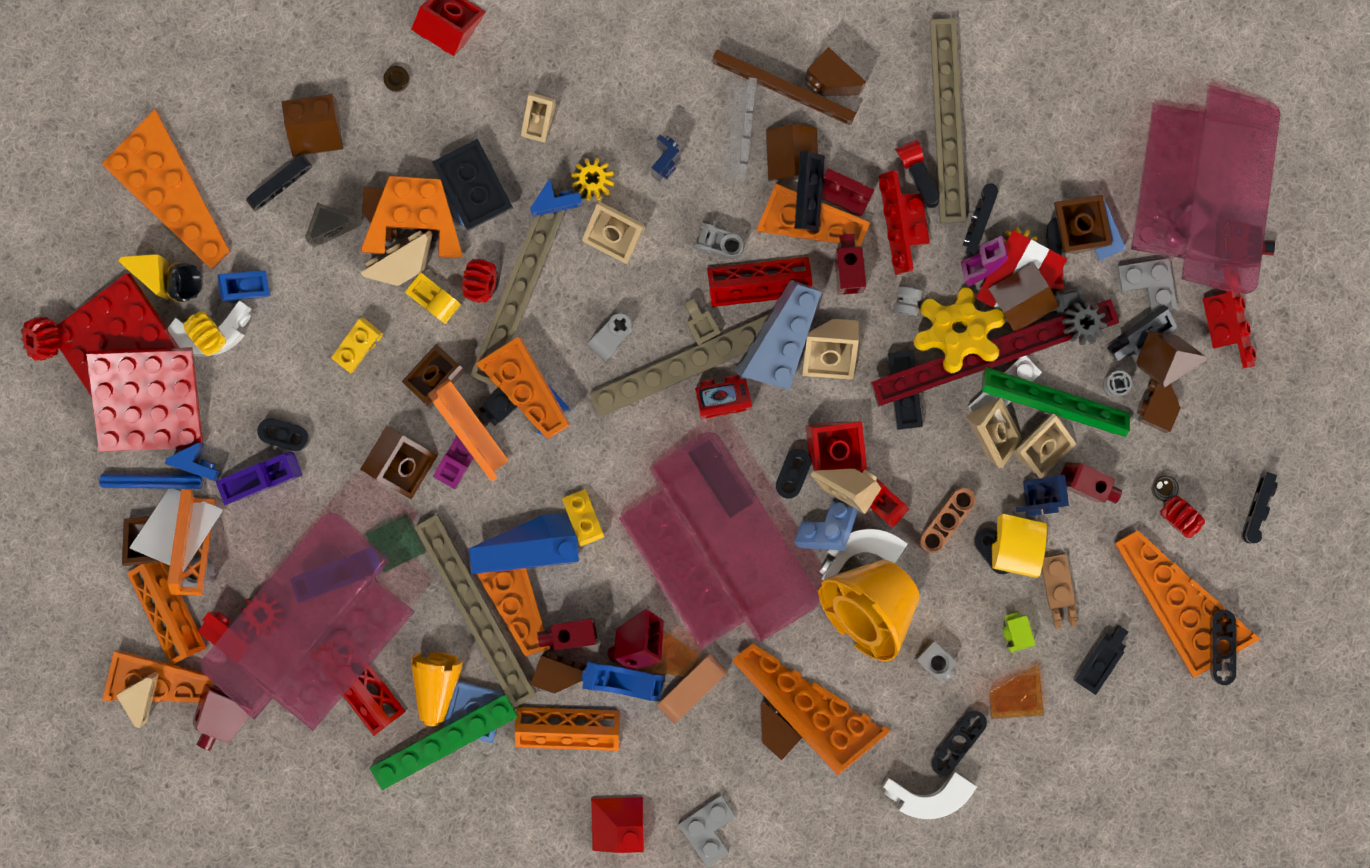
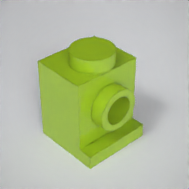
(1018, 632)

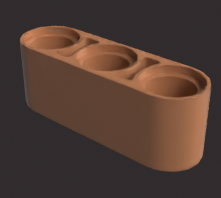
(958, 514)
(692, 688)

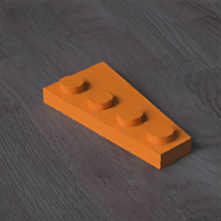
(780, 220)
(521, 380)
(517, 605)
(173, 682)

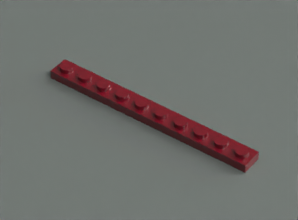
(1010, 348)

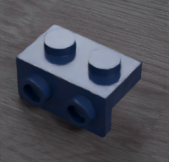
(666, 163)
(1044, 494)

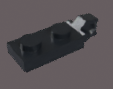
(1133, 339)
(496, 408)
(1102, 660)

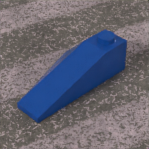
(534, 544)

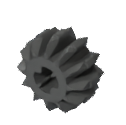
(1084, 334)

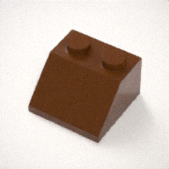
(833, 76)
(312, 125)
(398, 462)

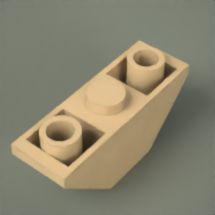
(401, 262)

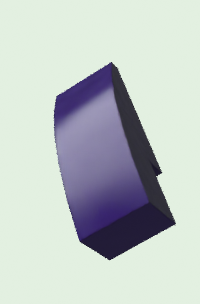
(259, 478)

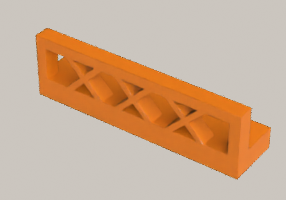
(468, 428)
(176, 574)
(169, 609)
(567, 734)

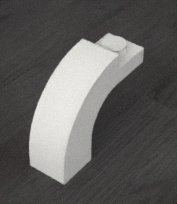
(238, 317)
(868, 540)
(939, 804)

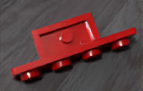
(904, 221)
(1228, 325)

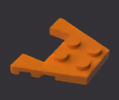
(413, 205)

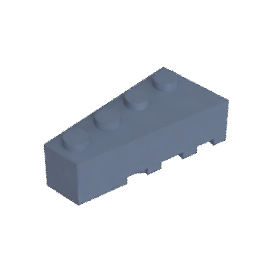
(782, 337)

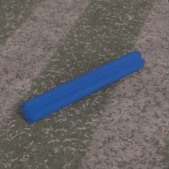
(150, 481)

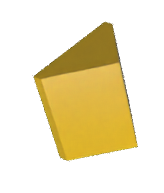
(149, 270)

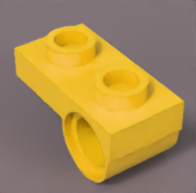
(433, 298)
(357, 345)
(583, 517)

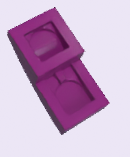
(991, 257)
(454, 464)

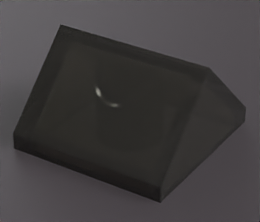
(329, 224)

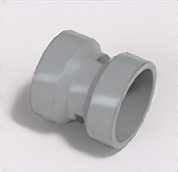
(907, 302)
(1114, 387)

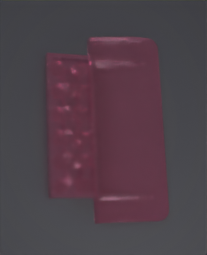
(1209, 188)
(717, 547)
(309, 627)

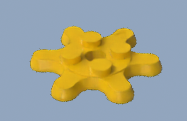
(956, 344)

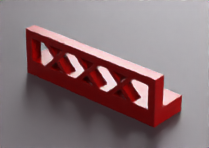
(760, 285)
(365, 703)

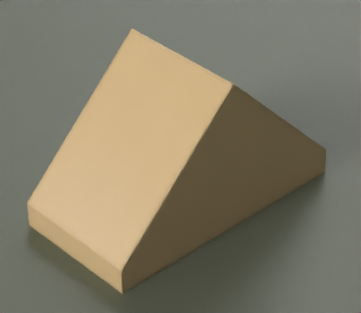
(538, 117)
(138, 699)

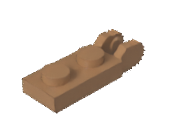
(1059, 588)

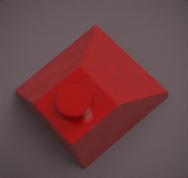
(836, 445)
(617, 824)

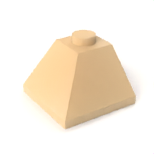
(832, 350)
(849, 486)

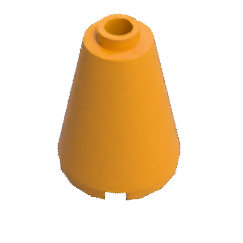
(434, 684)

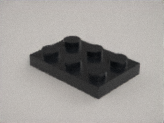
(472, 184)

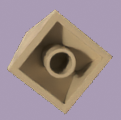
(613, 232)
(995, 431)
(1045, 446)

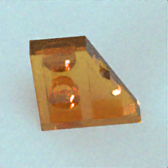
(676, 658)
(1018, 697)

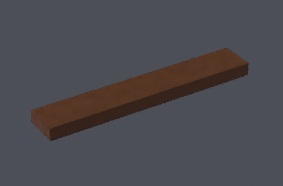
(784, 87)

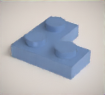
(832, 533)

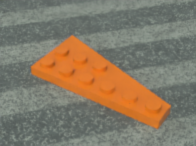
(158, 177)
(1179, 604)
(815, 713)

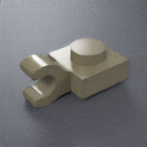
(702, 325)

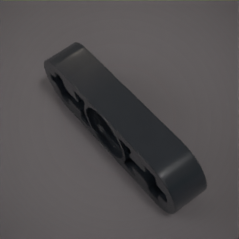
(282, 179)
(1231, 627)
(961, 753)

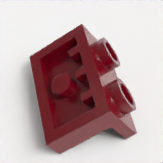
(846, 192)

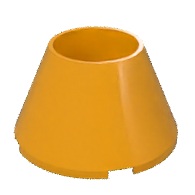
(872, 607)

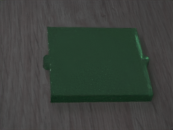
(397, 542)

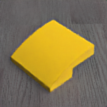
(1019, 545)

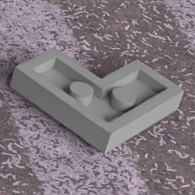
(1153, 276)
(701, 829)

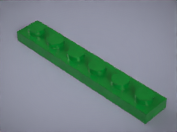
(1055, 402)
(443, 741)

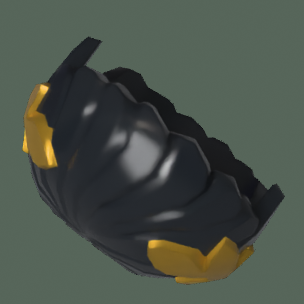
(182, 282)

